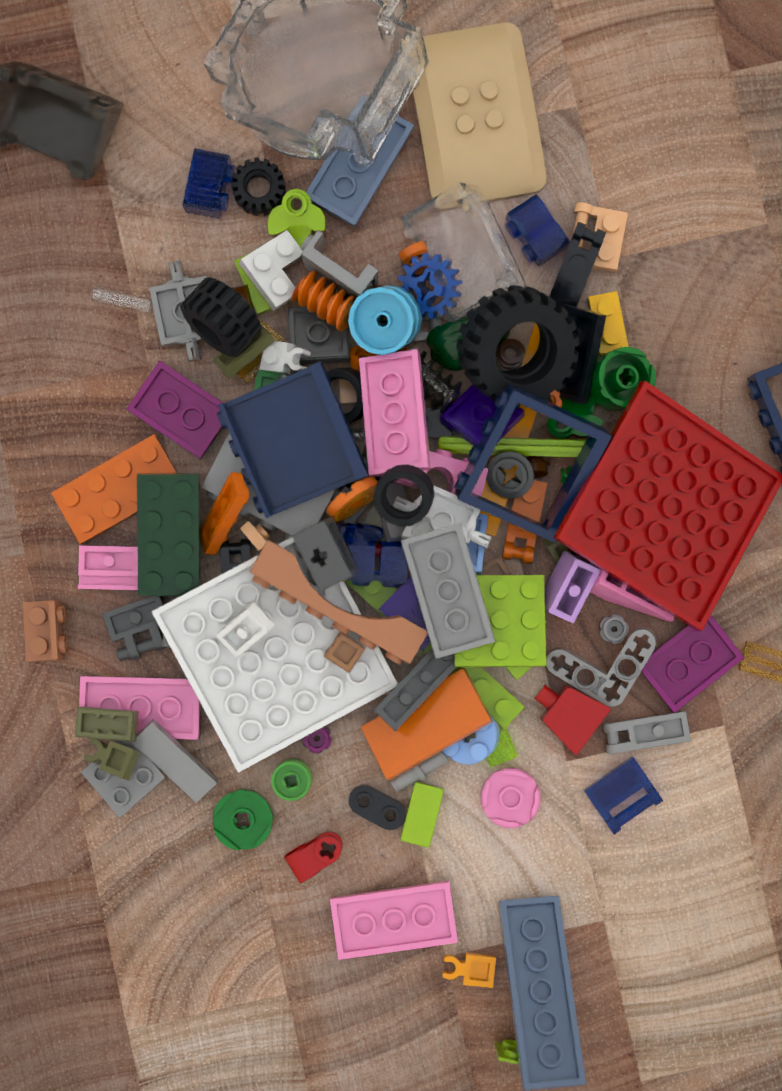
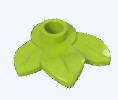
(297, 222)

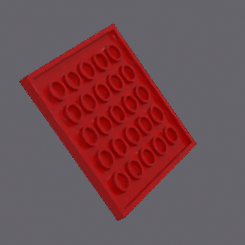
(670, 506)

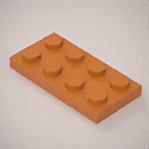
(110, 490)

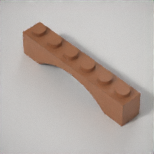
(392, 633)

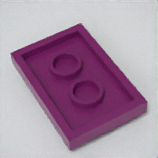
(178, 409)
(690, 663)

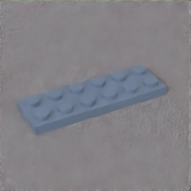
(541, 994)

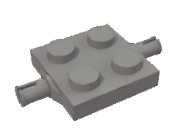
(169, 318)

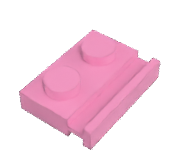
(108, 567)

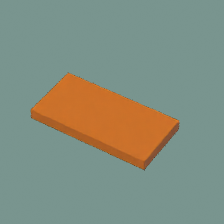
(439, 722)

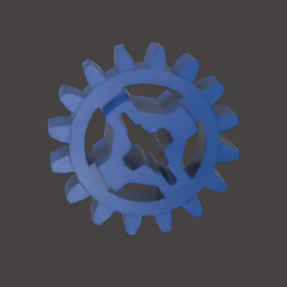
(434, 275)

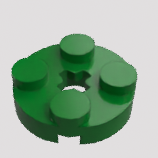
(244, 836)

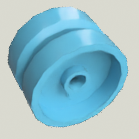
(379, 335)

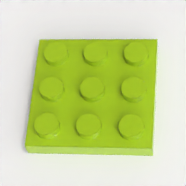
(517, 620)

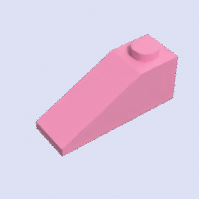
(616, 592)

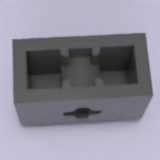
(321, 538)

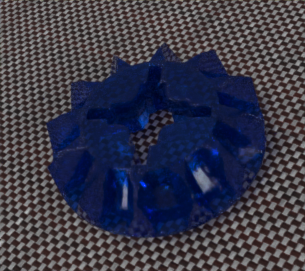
(360, 533)

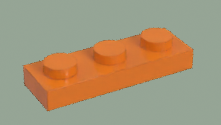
(224, 513)

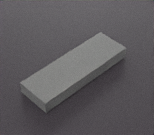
(175, 761)

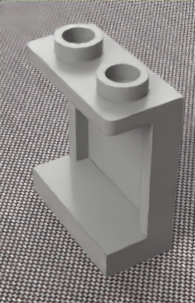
(315, 260)

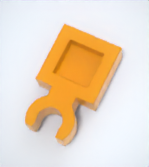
(476, 969)

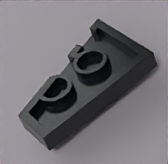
(590, 330)

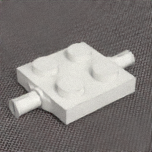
(444, 512)

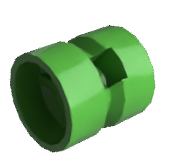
(292, 779)

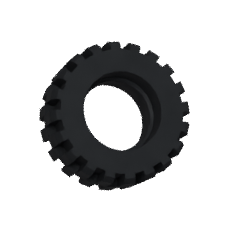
(499, 314)

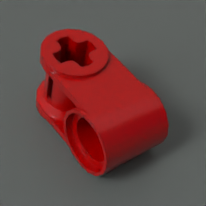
(311, 859)

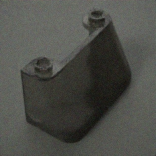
(56, 117)

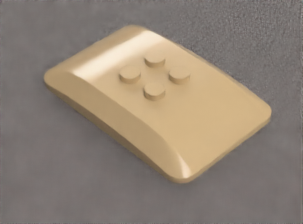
(479, 113)

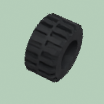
(221, 317)

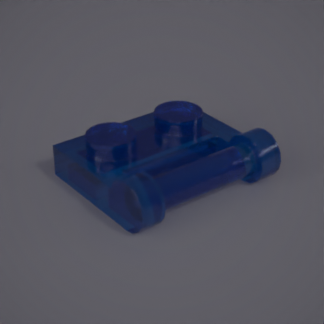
(616, 788)

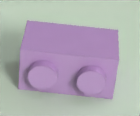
(569, 586)

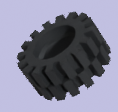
(258, 169)

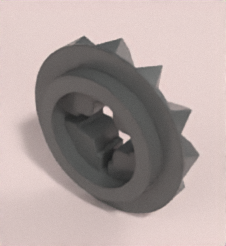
(496, 475)

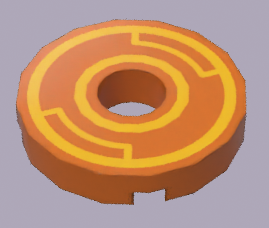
(356, 499)

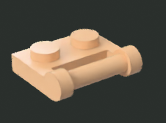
(614, 225)

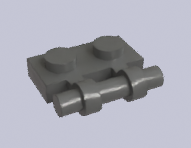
(133, 619)

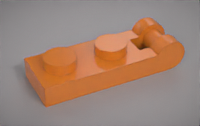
(530, 506)

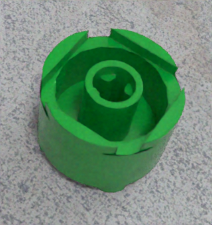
(624, 364)

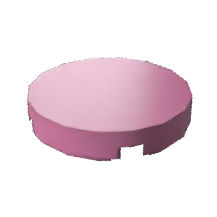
(510, 797)

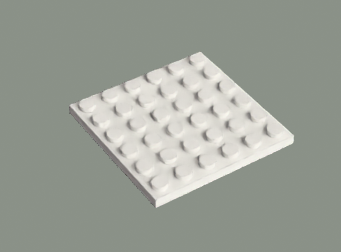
(280, 683)

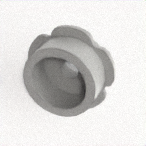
(617, 636)

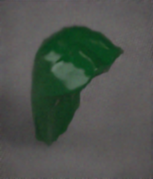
(444, 343)

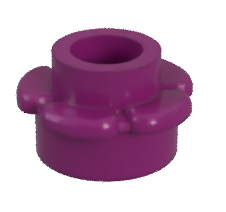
(318, 746)

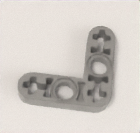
(603, 678)

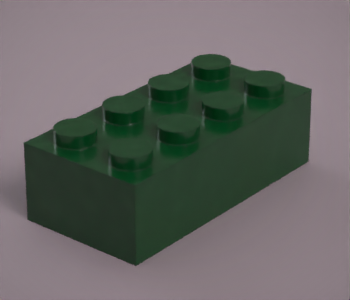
(168, 533)

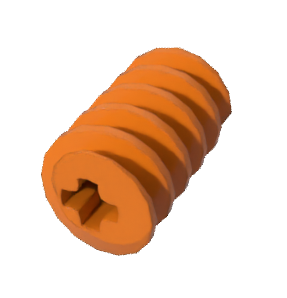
(324, 300)

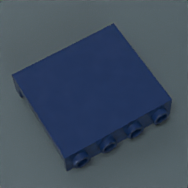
(292, 440)

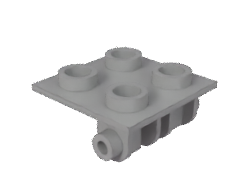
(121, 793)

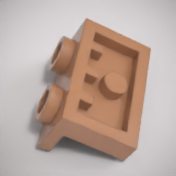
(44, 630)

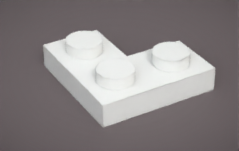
(267, 265)

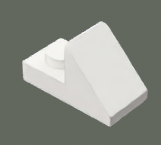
(245, 629)

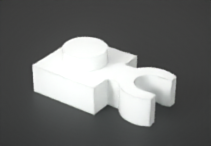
(282, 357)

